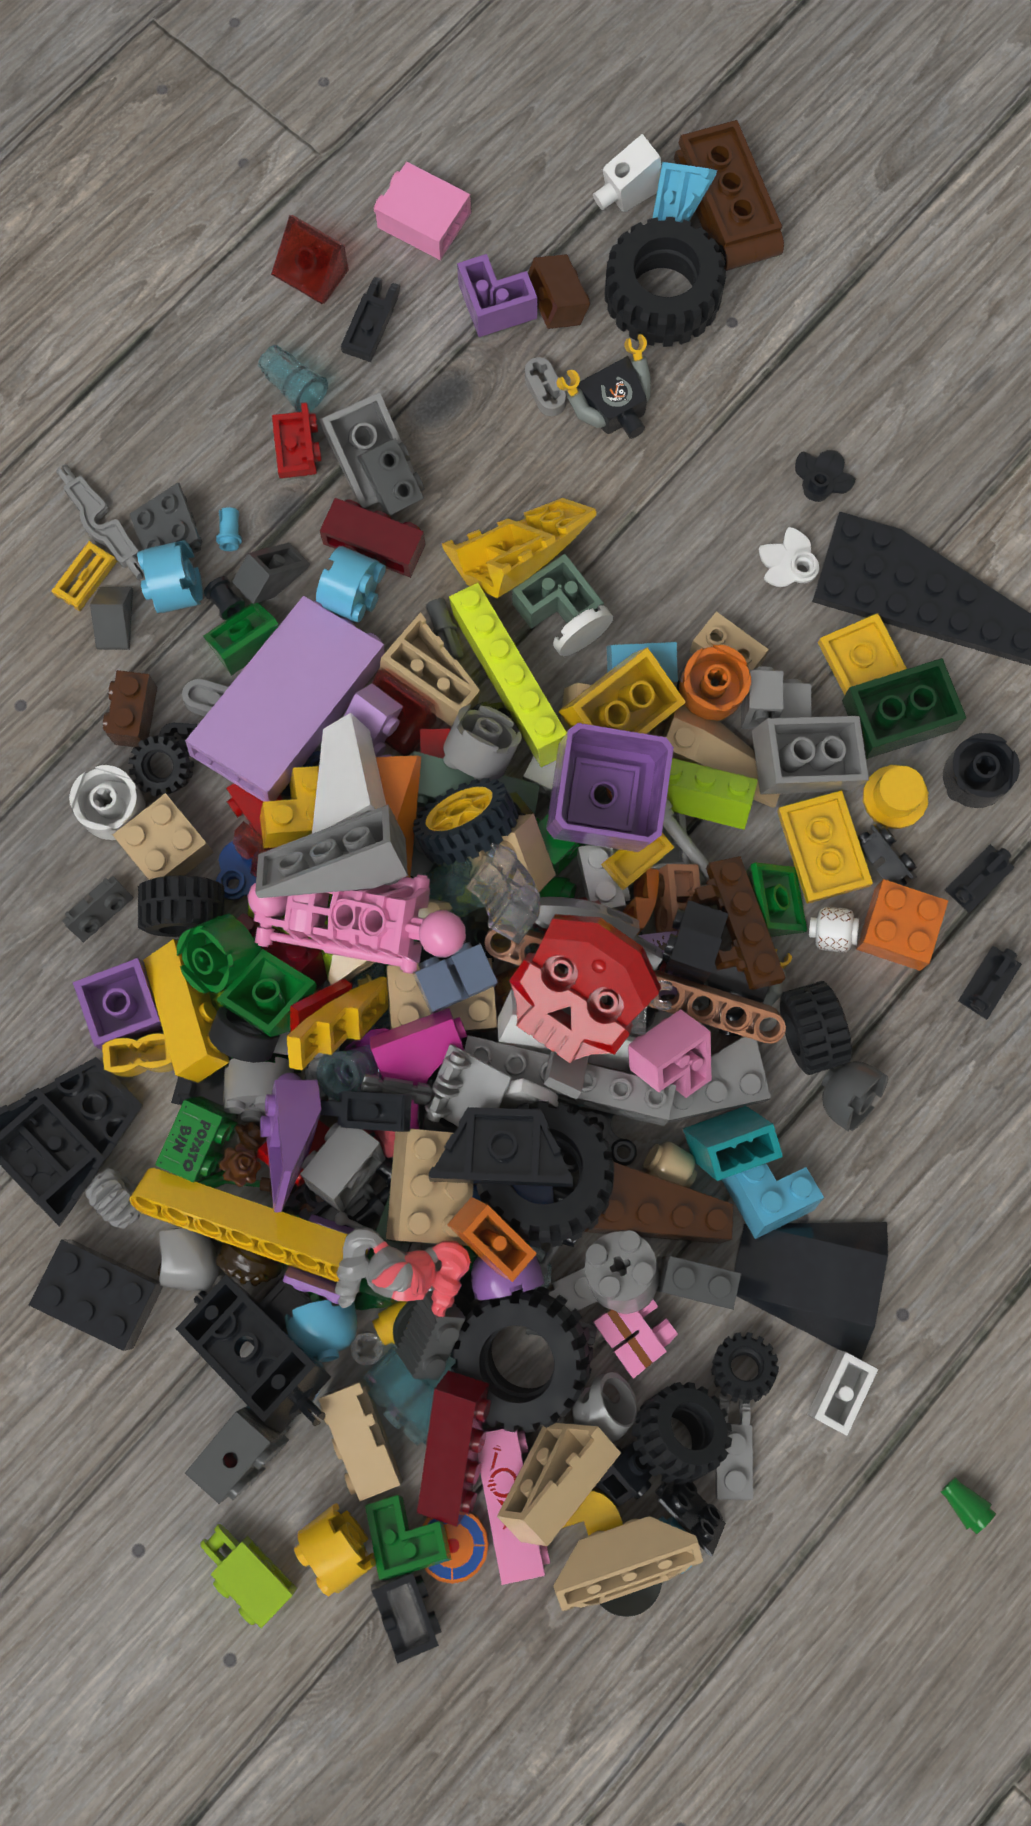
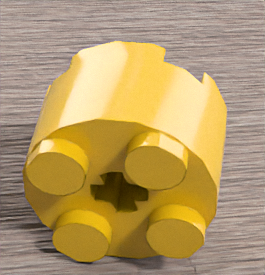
(334, 1550)

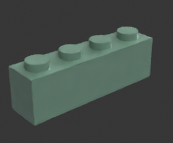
(438, 778)

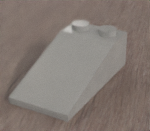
(340, 858)

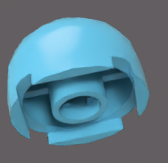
(322, 1328)

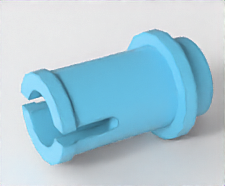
(228, 529)

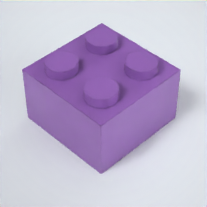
(118, 1003)

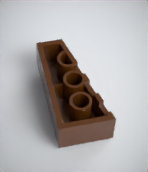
(663, 1210)

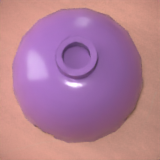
(490, 1285)

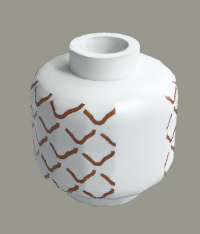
(834, 929)

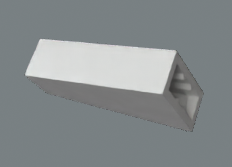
(347, 774)

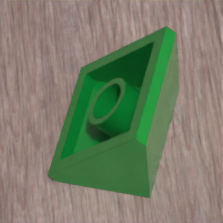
(241, 636)
(778, 898)
(266, 992)

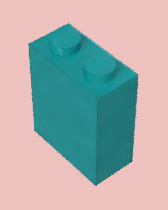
(733, 1142)

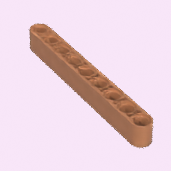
(687, 992)

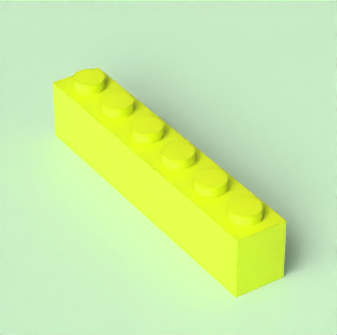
(508, 673)

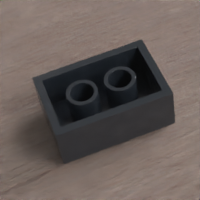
(96, 1294)

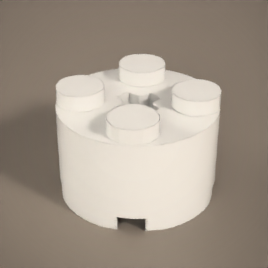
(100, 787)

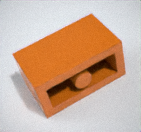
(492, 1239)

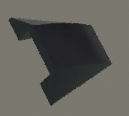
(64, 1134)
(818, 1278)

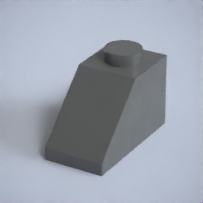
(269, 572)

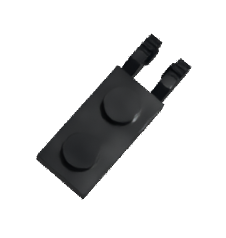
(370, 321)

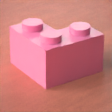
(673, 1054)

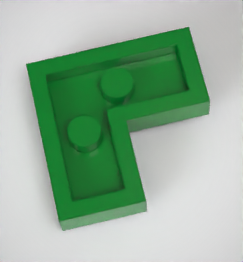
(401, 1549)

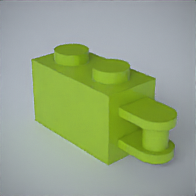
(247, 1577)

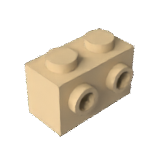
(723, 632)

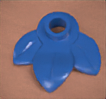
(235, 867)

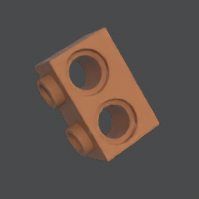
(675, 889)

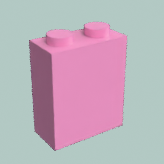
(422, 210)

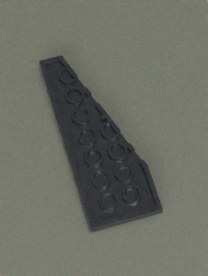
(915, 588)

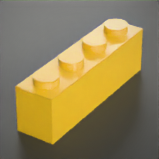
(184, 1016)

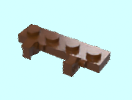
(751, 942)

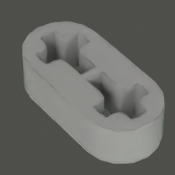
(538, 389)

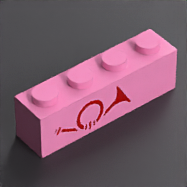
(500, 1466)

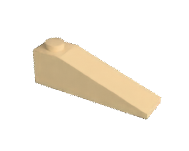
(714, 746)

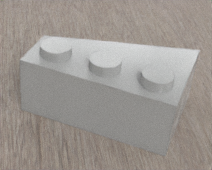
(735, 1083)

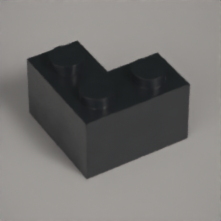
(696, 943)

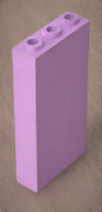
(285, 699)

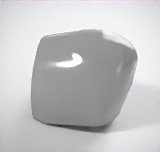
(187, 1260)

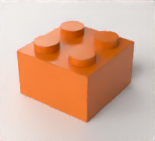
(902, 925)

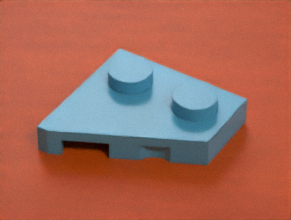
(681, 190)

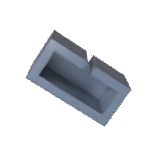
(455, 978)

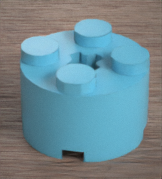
(170, 577)
(350, 584)

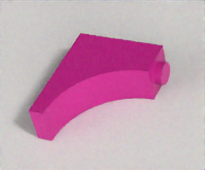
(417, 1049)

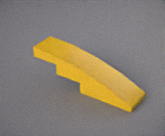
(340, 1019)

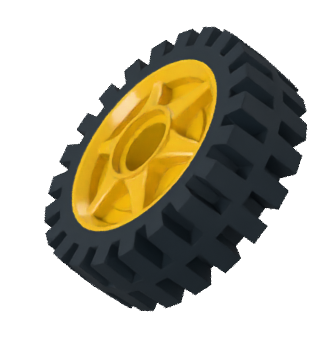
(465, 821)

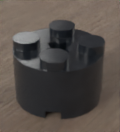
(967, 783)

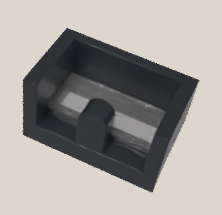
(405, 1615)

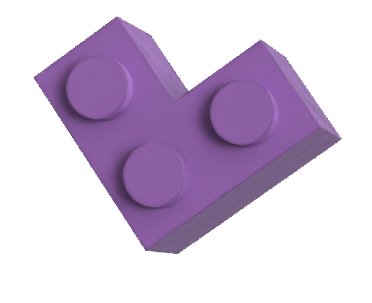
(495, 302)

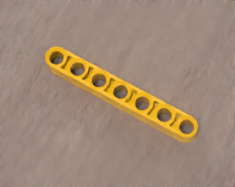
(240, 1222)

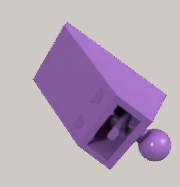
(290, 1129)

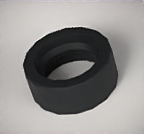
(240, 1039)

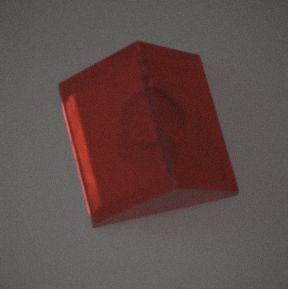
(310, 260)
(415, 715)

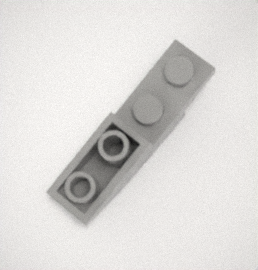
(620, 920)

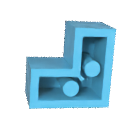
(772, 1203)

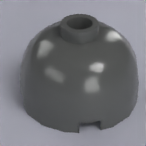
(851, 1093)

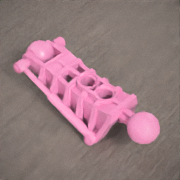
(357, 925)

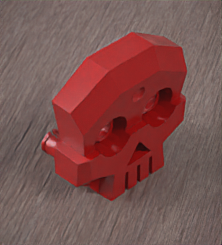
(599, 964)

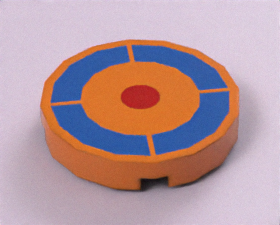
(467, 1548)

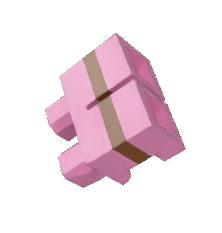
(642, 1347)

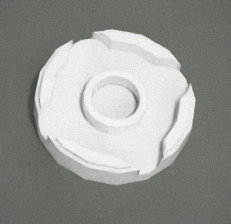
(583, 630)

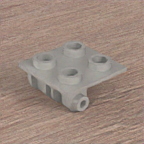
(463, 1084)

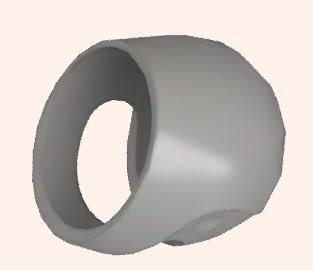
(598, 1410)

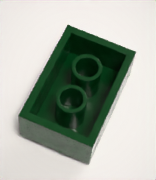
(905, 707)

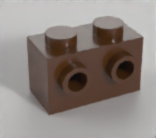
(558, 291)
(130, 708)

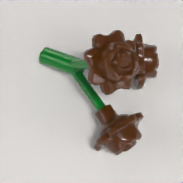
(240, 1162)

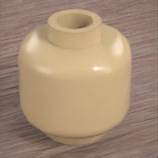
(671, 1164)

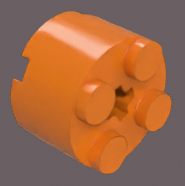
(715, 663)

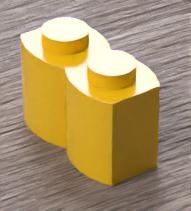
(132, 1057)

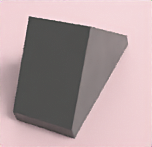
(112, 617)

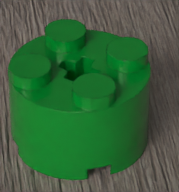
(216, 953)

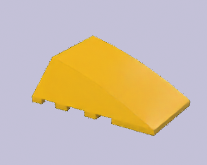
(518, 548)

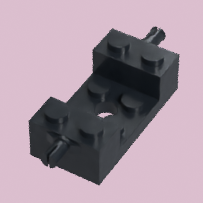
(276, 1377)

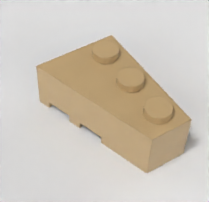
(428, 668)
(556, 1480)

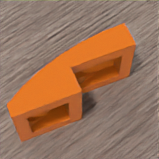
(644, 897)

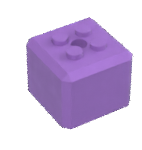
(630, 766)

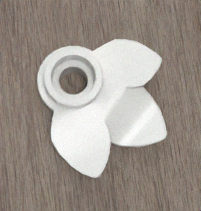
(785, 557)

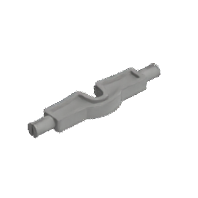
(91, 510)

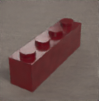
(453, 1448)

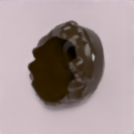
(247, 1265)

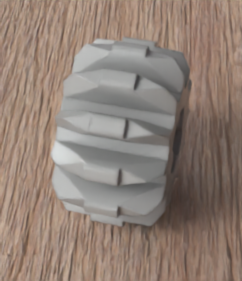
(110, 1197)

